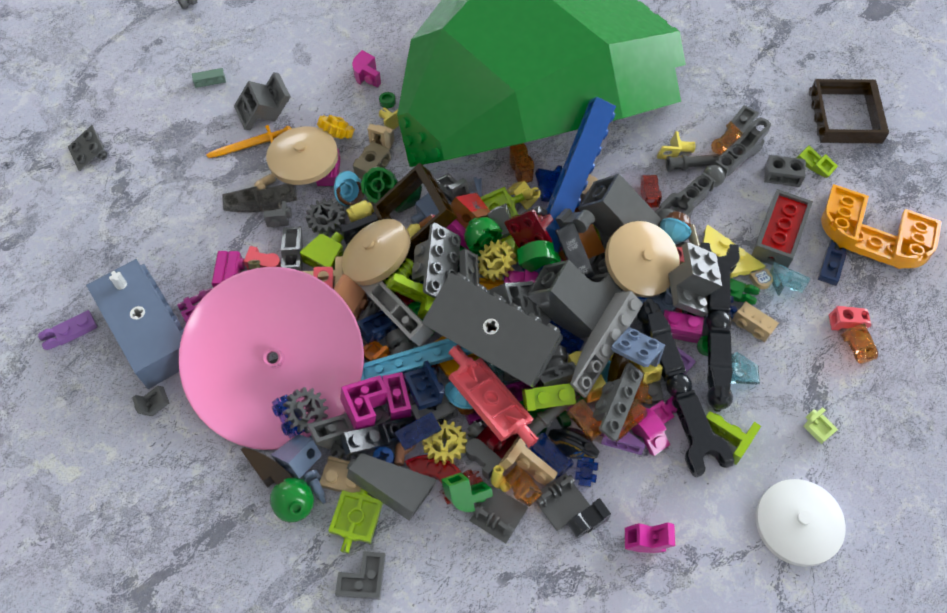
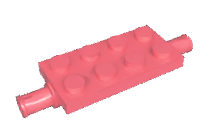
(491, 398)

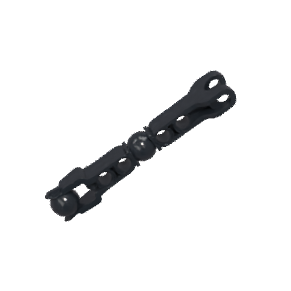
(719, 334)
(689, 409)

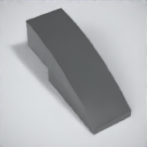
(291, 247)

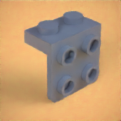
(639, 348)

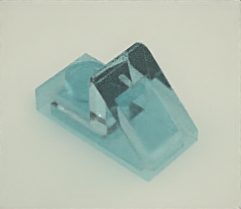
(786, 277)
(744, 370)

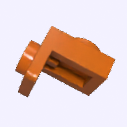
(375, 351)

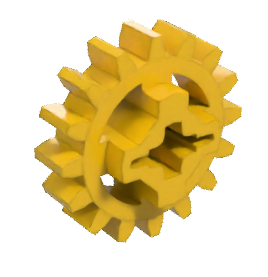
(335, 126)

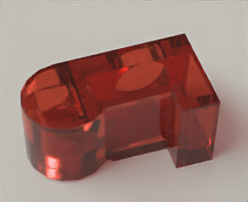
(650, 190)

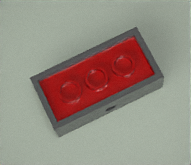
(782, 229)

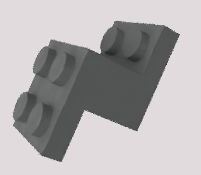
(262, 101)
(695, 279)
(516, 293)

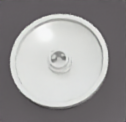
(800, 522)

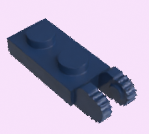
(832, 264)

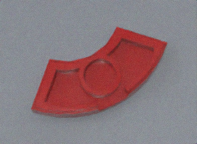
(429, 468)

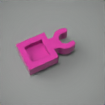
(664, 410)

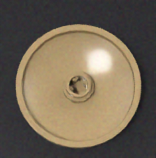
(302, 155)
(376, 252)
(641, 258)

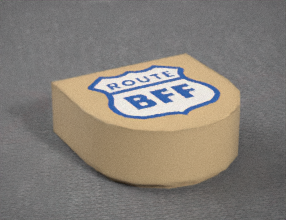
(762, 278)

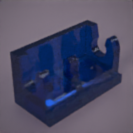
(551, 455)

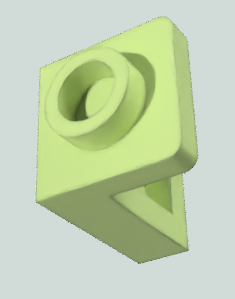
(819, 425)

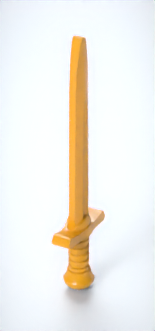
(266, 137)

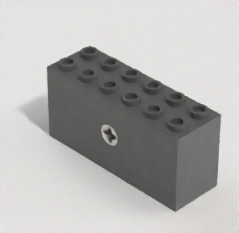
(468, 313)

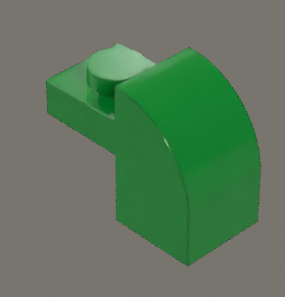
(537, 254)
(462, 495)

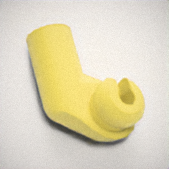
(499, 480)

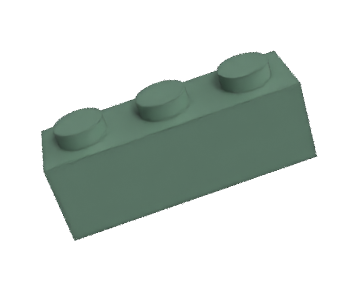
(208, 77)

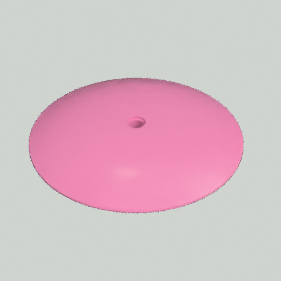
(240, 325)

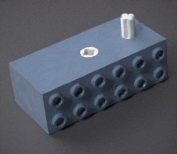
(140, 321)

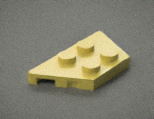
(720, 244)

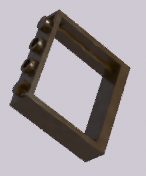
(864, 87)
(403, 189)

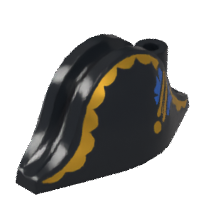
(573, 443)

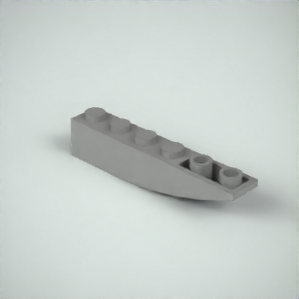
(398, 312)
(597, 349)

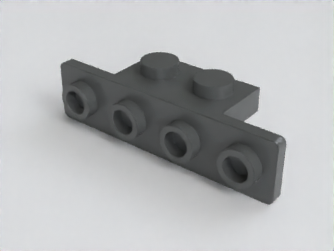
(616, 401)

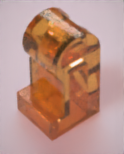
(721, 144)
(861, 343)
(583, 418)
(521, 484)

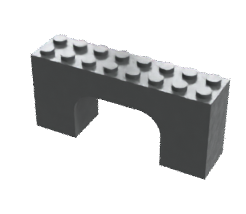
(562, 288)

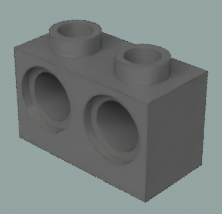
(785, 170)

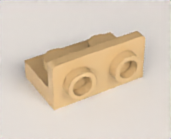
(755, 321)

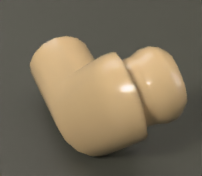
(265, 181)

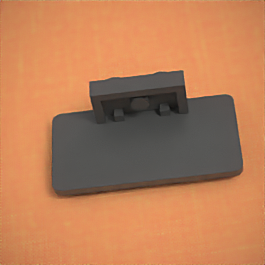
(436, 259)

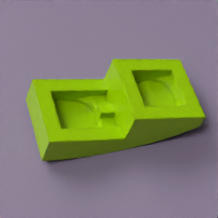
(820, 165)

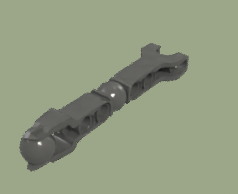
(713, 176)

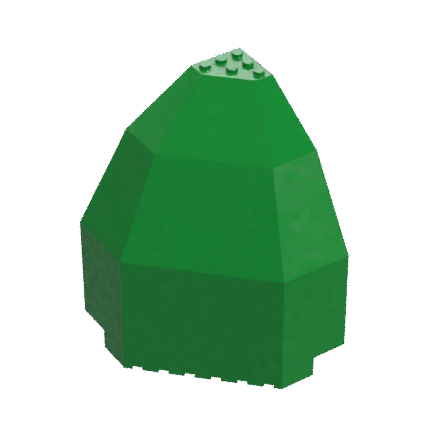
(527, 69)

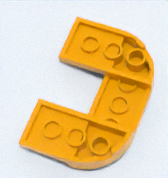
(909, 249)

